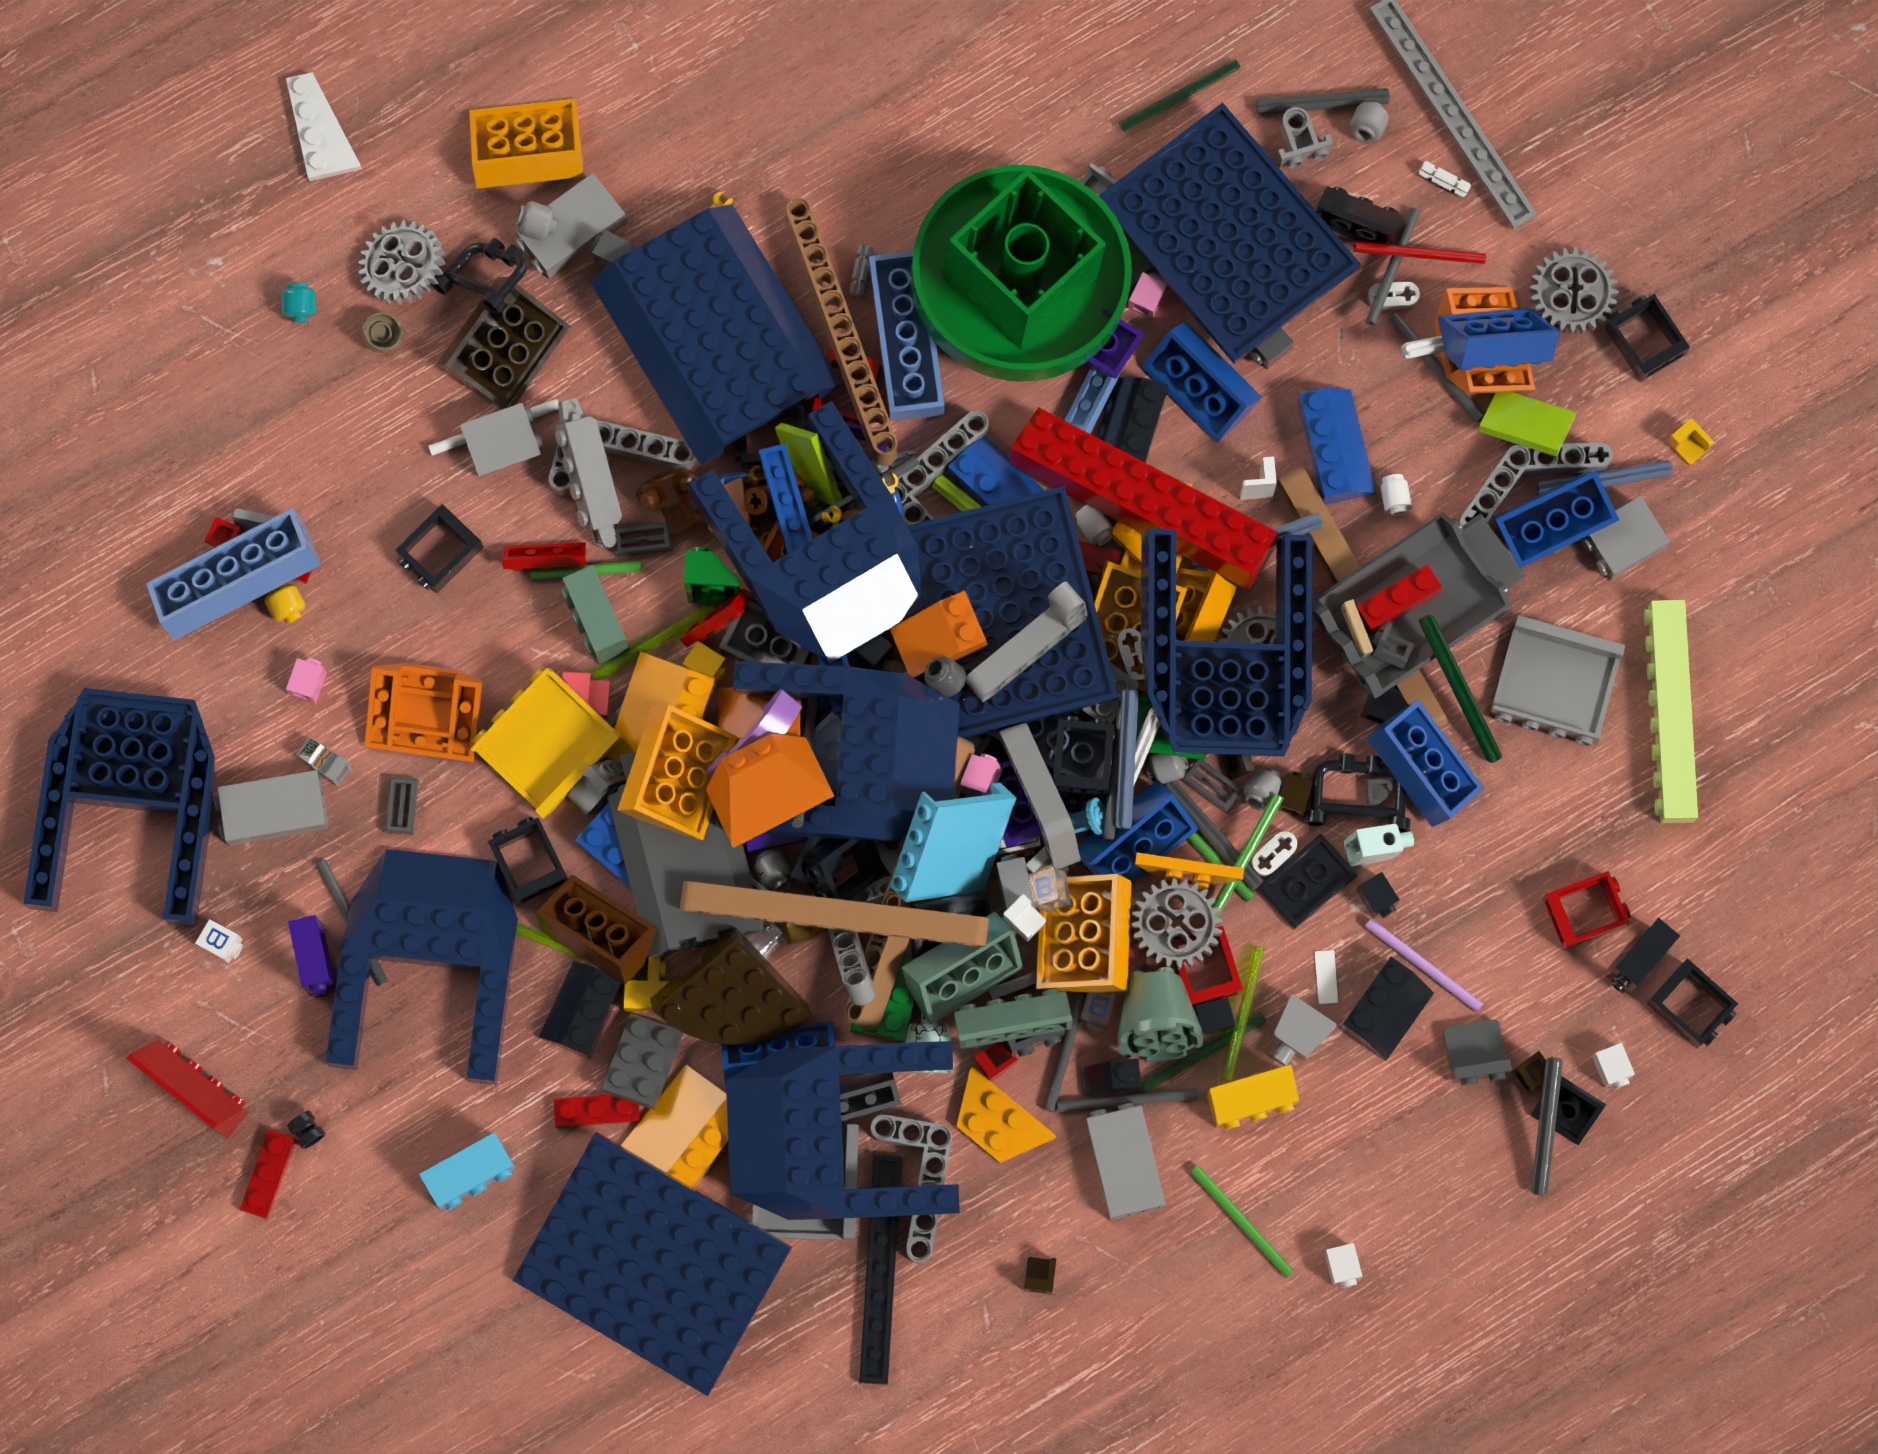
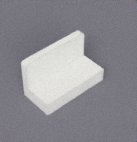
(1261, 487)

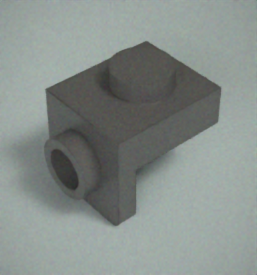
(1391, 648)

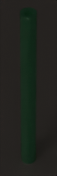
(1179, 95)
(1198, 1055)

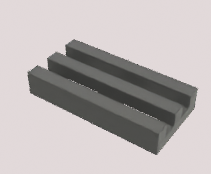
(639, 540)
(1204, 792)
(412, 806)

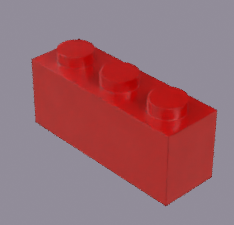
(1399, 599)

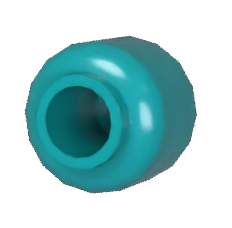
(298, 302)

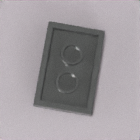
(642, 1061)

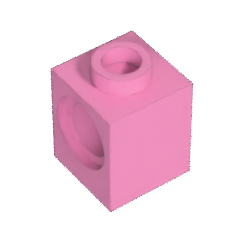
(1147, 295)
(306, 679)
(980, 775)

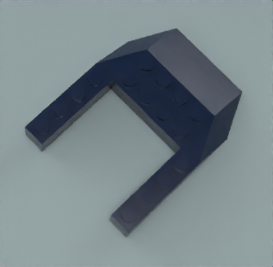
(844, 581)
(1222, 692)
(892, 745)
(127, 756)
(430, 915)
(790, 1133)

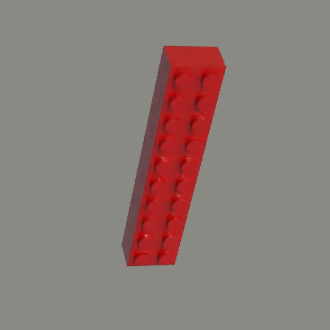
(1143, 497)

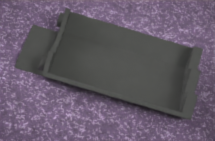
(1474, 583)
(659, 864)

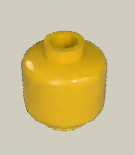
(285, 603)

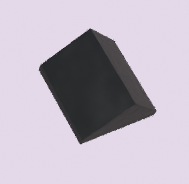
(1575, 1111)

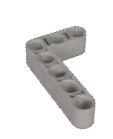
(639, 452)
(929, 473)
(1062, 617)
(1042, 795)
(850, 951)
(930, 1152)

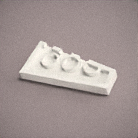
(320, 135)

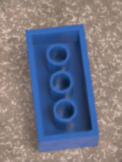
(603, 846)

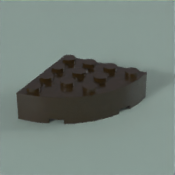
(731, 996)

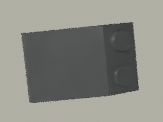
(755, 640)

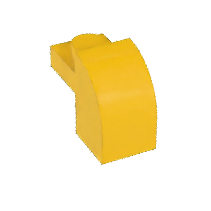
(638, 993)

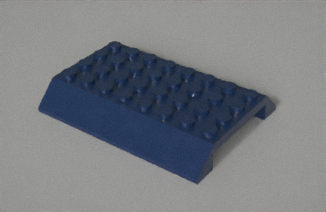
(714, 330)

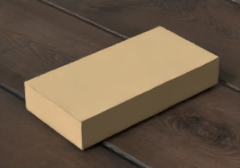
(1356, 628)

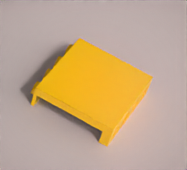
(545, 741)

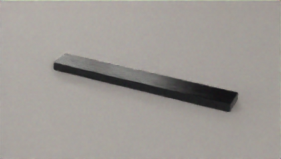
(880, 1280)

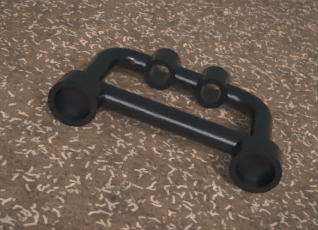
(493, 250)
(1346, 764)

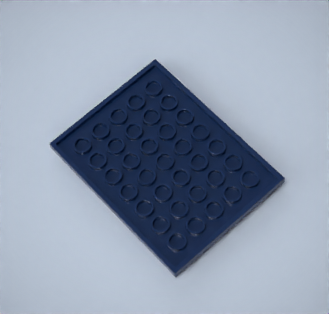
(1229, 233)
(1008, 565)
(652, 1263)

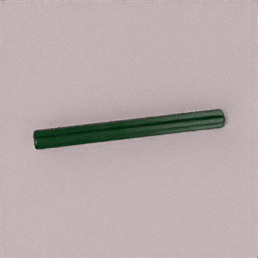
(1460, 688)

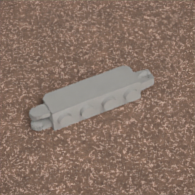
(588, 473)

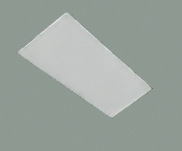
(1326, 977)

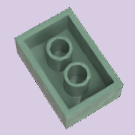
(594, 615)

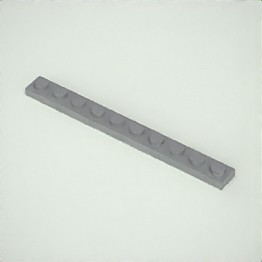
(1453, 113)

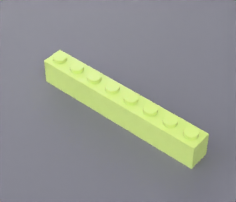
(1672, 711)

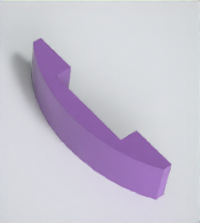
(777, 718)

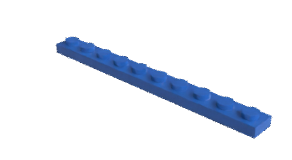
(791, 517)

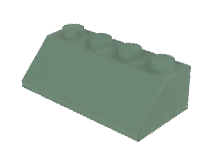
(958, 973)
(1013, 1019)

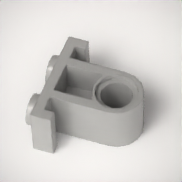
(1301, 141)
(596, 785)

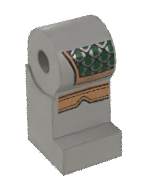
(326, 762)

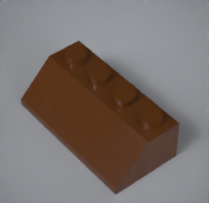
(597, 929)

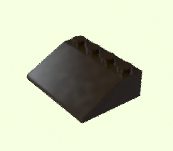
(503, 351)

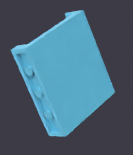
(952, 845)

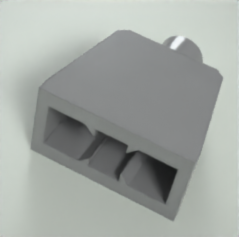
(1300, 1031)

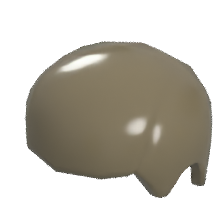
(381, 332)

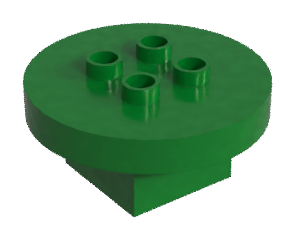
(1018, 272)

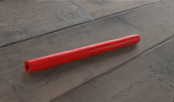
(1419, 252)

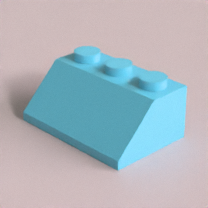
(468, 1172)

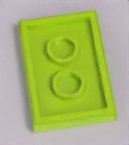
(1527, 422)
(810, 462)

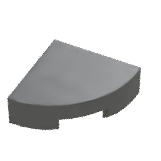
(1378, 790)

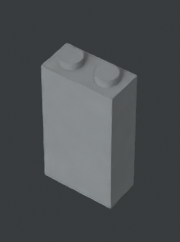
(581, 216)
(271, 808)
(1125, 1161)

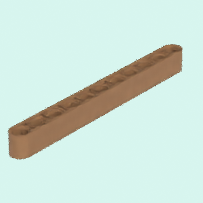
(841, 342)
(1340, 563)
(834, 914)
(886, 952)

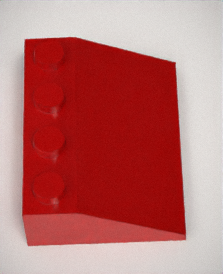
(189, 1086)

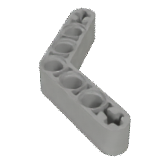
(1533, 467)

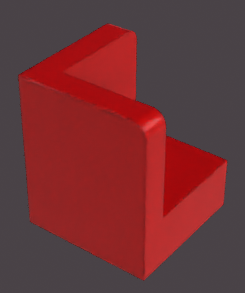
(995, 1061)

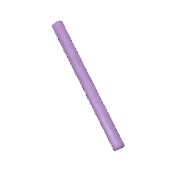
(1423, 965)

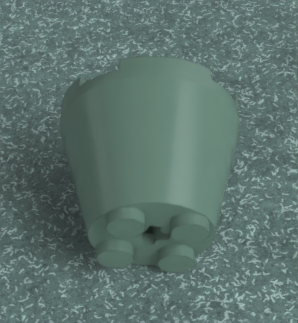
(1157, 1017)

